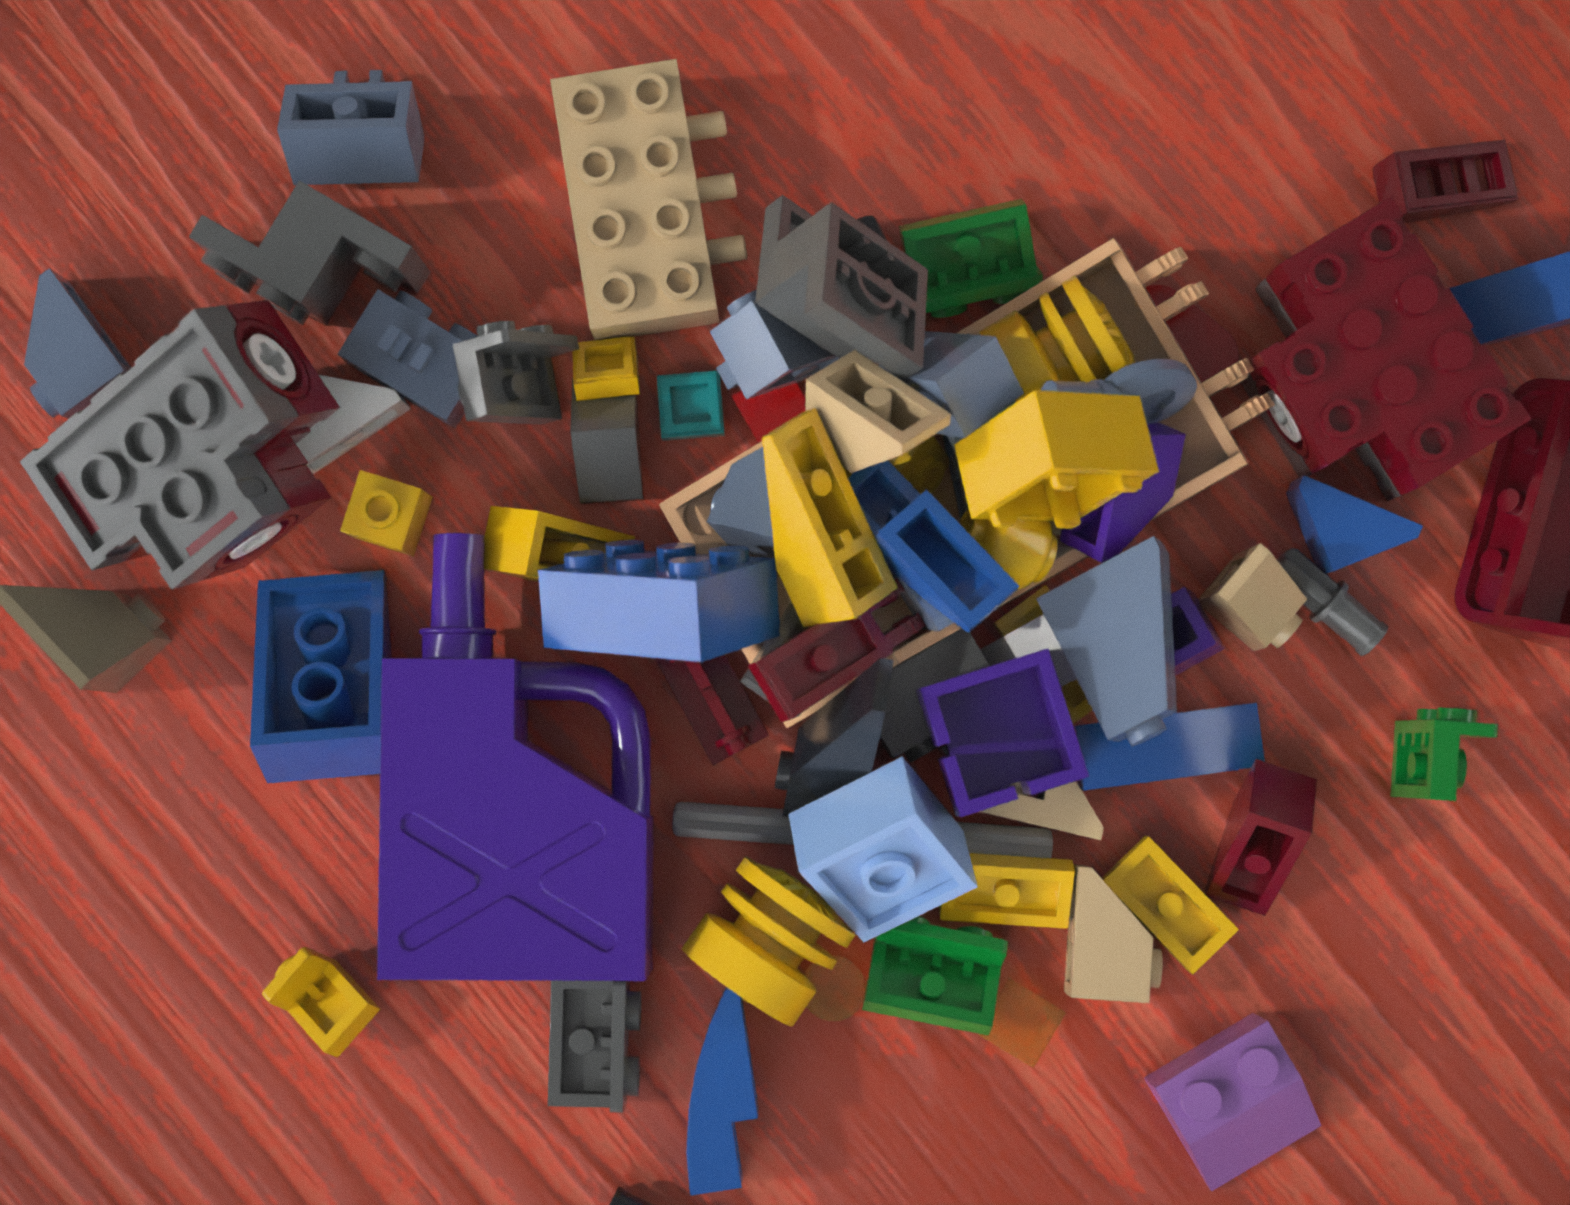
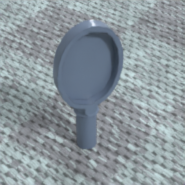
(1161, 384)

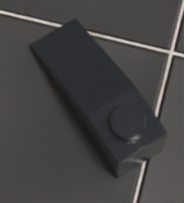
(837, 740)

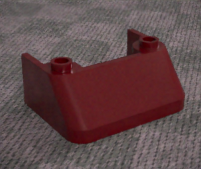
(1520, 539)

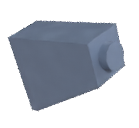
(1120, 639)

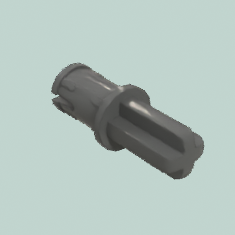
(1333, 603)

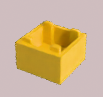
(1055, 457)

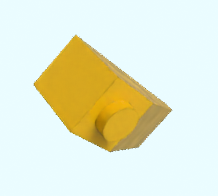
(819, 527)

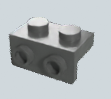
(510, 373)
(591, 1044)

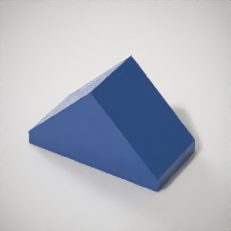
(1343, 527)

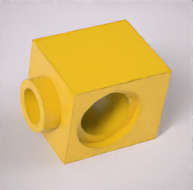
(386, 513)

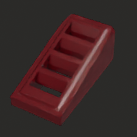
(1406, 179)

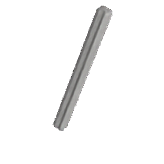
(769, 826)

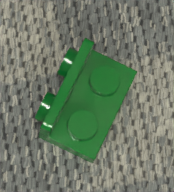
(1428, 752)

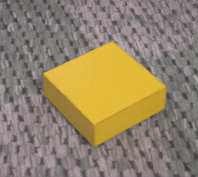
(605, 368)

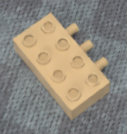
(640, 199)

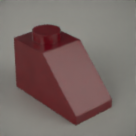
(1262, 837)

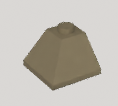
(89, 634)

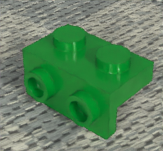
(974, 256)
(936, 975)

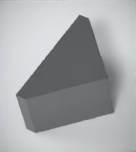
(606, 449)

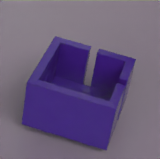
(1001, 731)

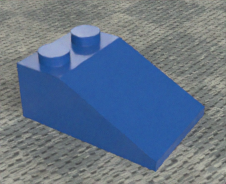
(319, 675)

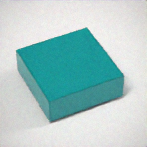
(690, 405)

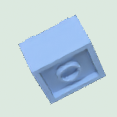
(882, 850)

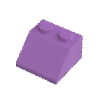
(1234, 1100)

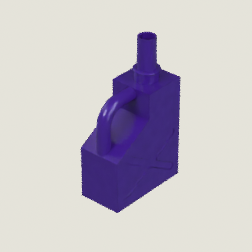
(489, 842)

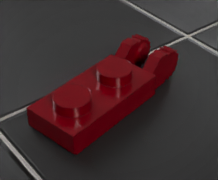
(827, 658)

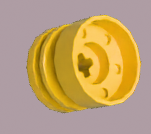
(1070, 348)
(768, 941)

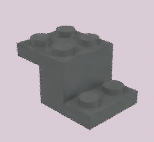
(310, 256)
(843, 286)

